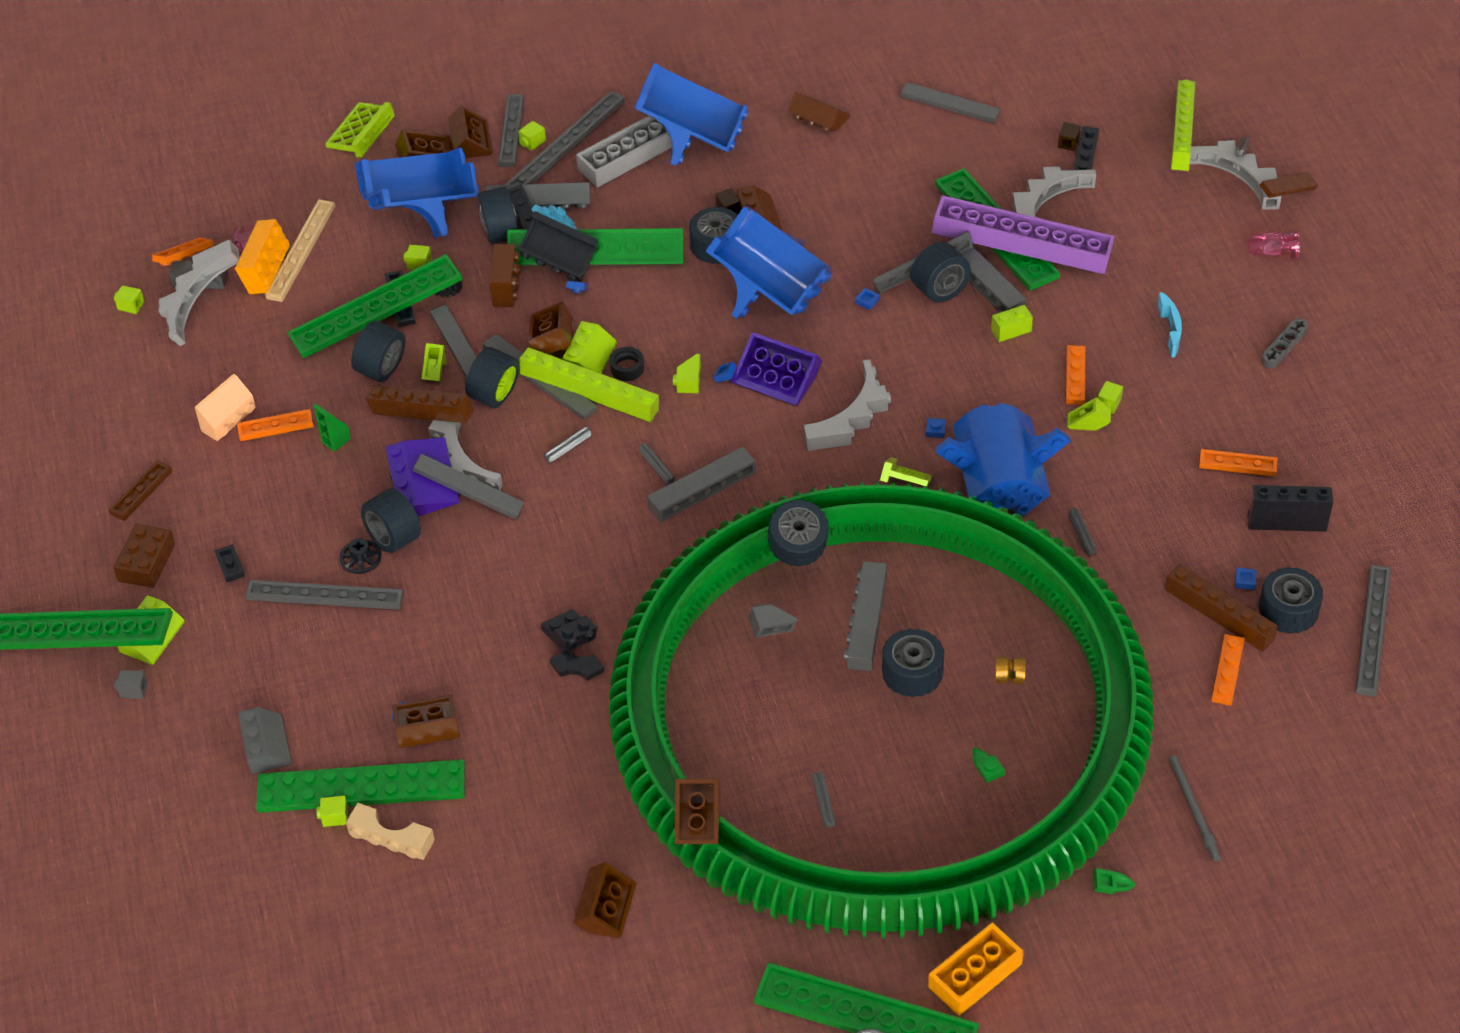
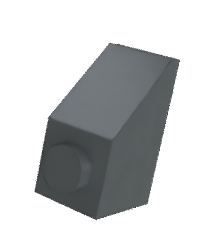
(770, 620)

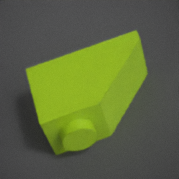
(688, 375)
(1089, 416)

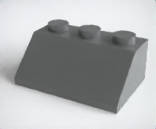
(264, 739)

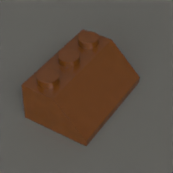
(817, 112)
(470, 133)
(759, 202)
(425, 721)
(605, 901)

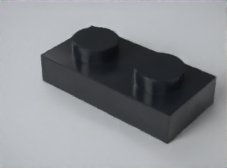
(229, 563)

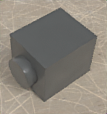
(131, 684)

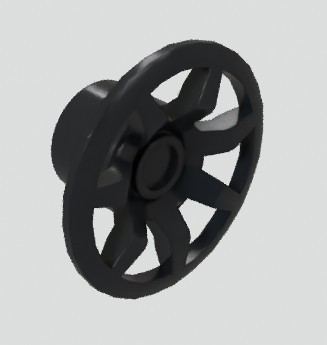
(359, 553)

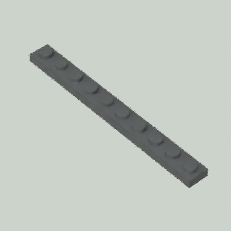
(568, 140)

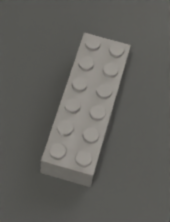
(623, 151)

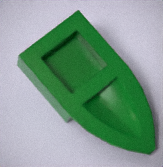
(987, 765)
(1111, 881)

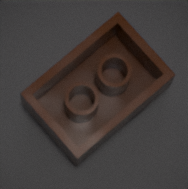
(504, 275)
(551, 329)
(144, 555)

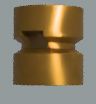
(1003, 673)

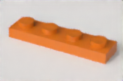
(183, 250)
(1075, 375)
(275, 425)
(1238, 462)
(1228, 669)

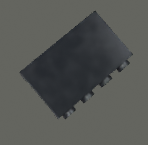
(558, 247)
(1290, 508)

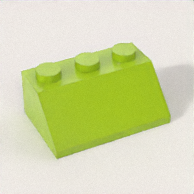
(590, 347)
(151, 653)

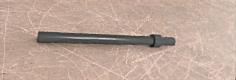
(1208, 840)

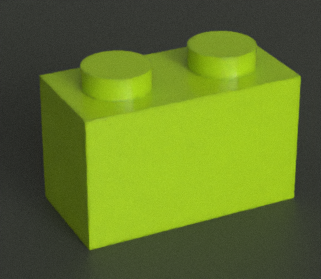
(1011, 323)

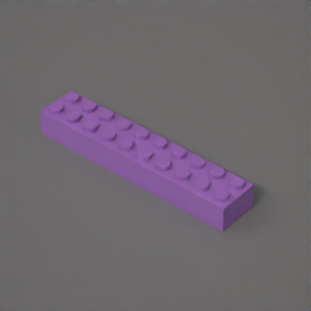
(1023, 234)

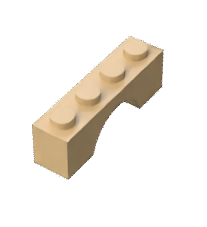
(412, 840)

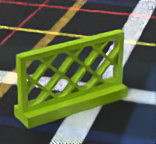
(368, 132)
(892, 470)

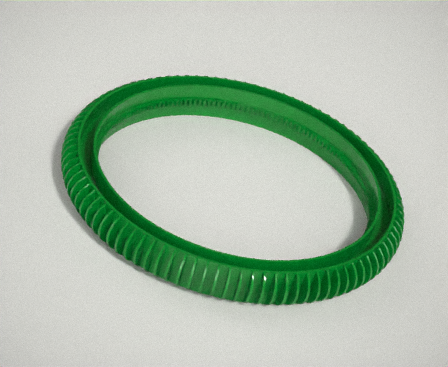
(908, 898)

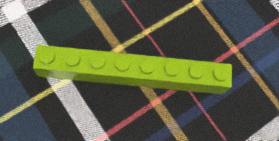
(1183, 125)
(589, 384)

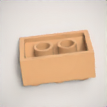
(224, 408)

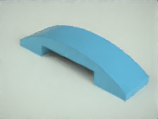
(1168, 310)

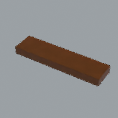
(1288, 185)
(140, 490)

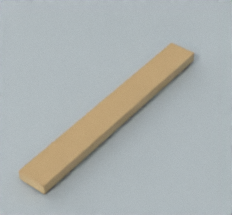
(300, 250)

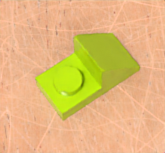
(433, 362)

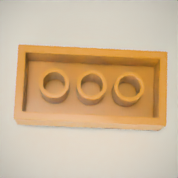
(262, 256)
(975, 969)

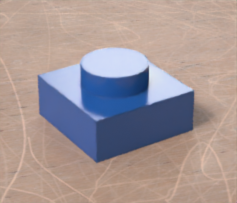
(577, 287)
(867, 299)
(725, 372)
(935, 427)
(1245, 578)

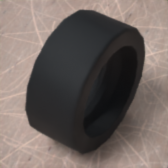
(625, 353)

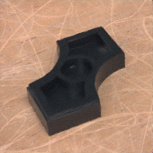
(567, 664)

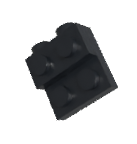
(569, 630)

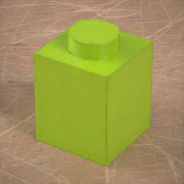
(532, 135)
(417, 256)
(129, 299)
(1111, 395)
(333, 811)

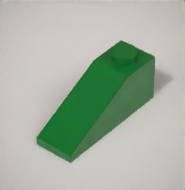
(331, 430)

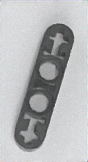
(1281, 341)

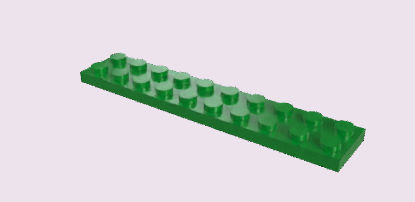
(625, 246)
(1029, 270)
(374, 306)
(84, 628)
(362, 785)
(849, 1006)

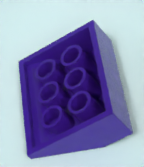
(776, 369)
(421, 492)

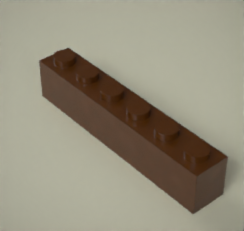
(419, 404)
(1221, 607)

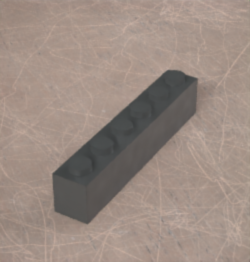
(556, 194)
(992, 283)
(701, 484)
(867, 616)

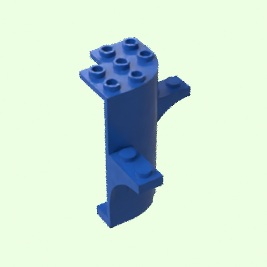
(689, 110)
(418, 184)
(768, 262)
(1002, 456)

